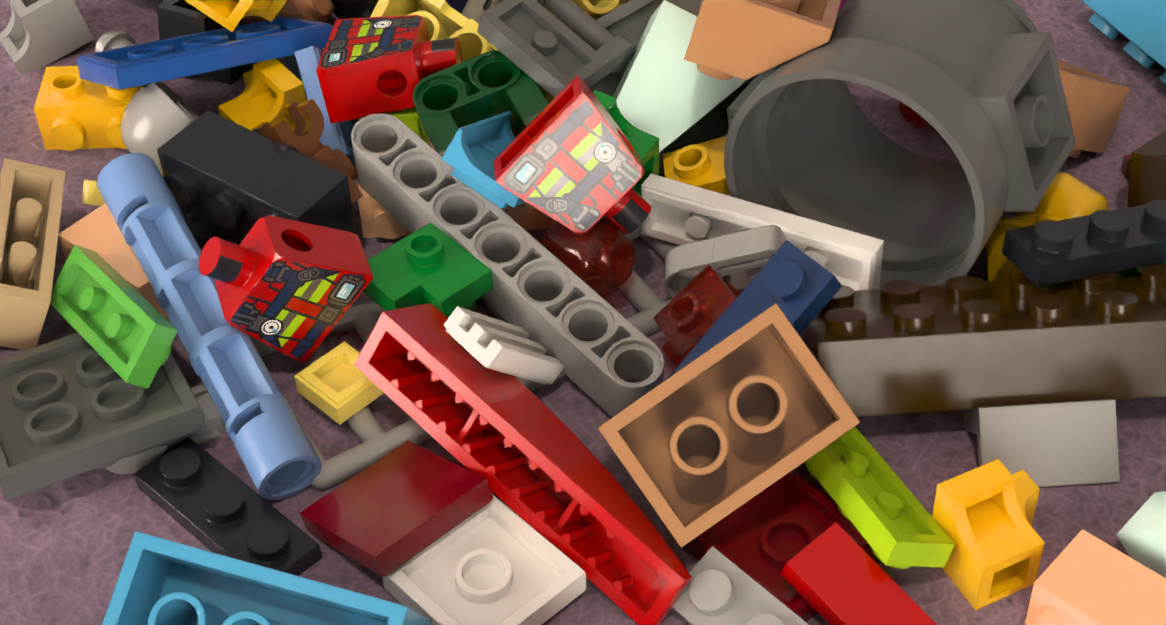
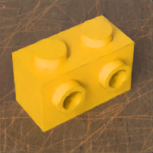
(79, 112)

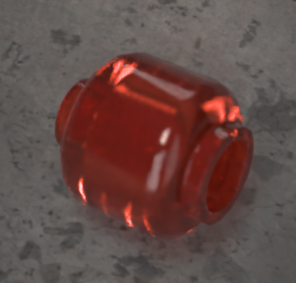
(598, 257)

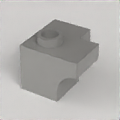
(43, 32)

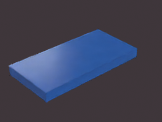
(201, 52)

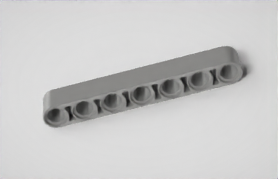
(419, 190)

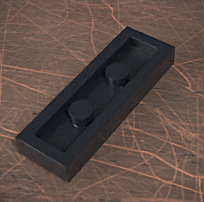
(1089, 244)
(224, 510)

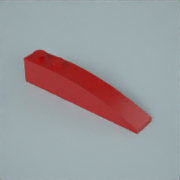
(526, 457)

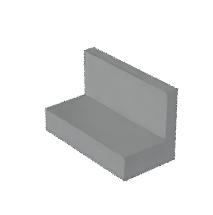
(1050, 440)

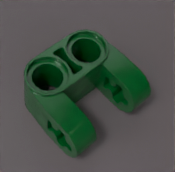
(472, 93)

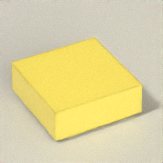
(336, 384)

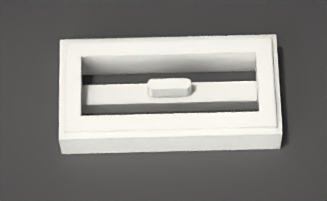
(502, 346)

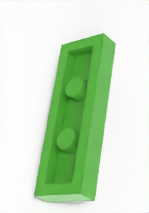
(112, 317)

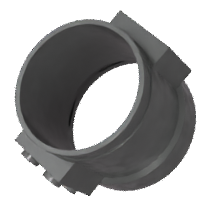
(960, 65)

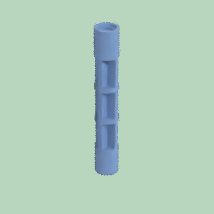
(225, 358)

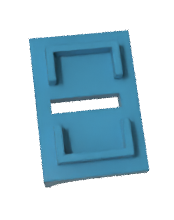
(473, 155)

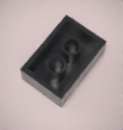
(234, 176)

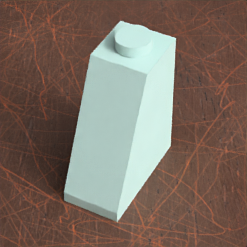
(663, 90)

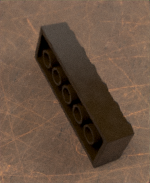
(994, 342)

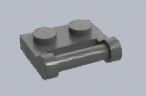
(554, 42)

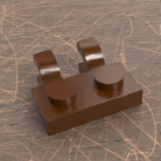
(303, 136)

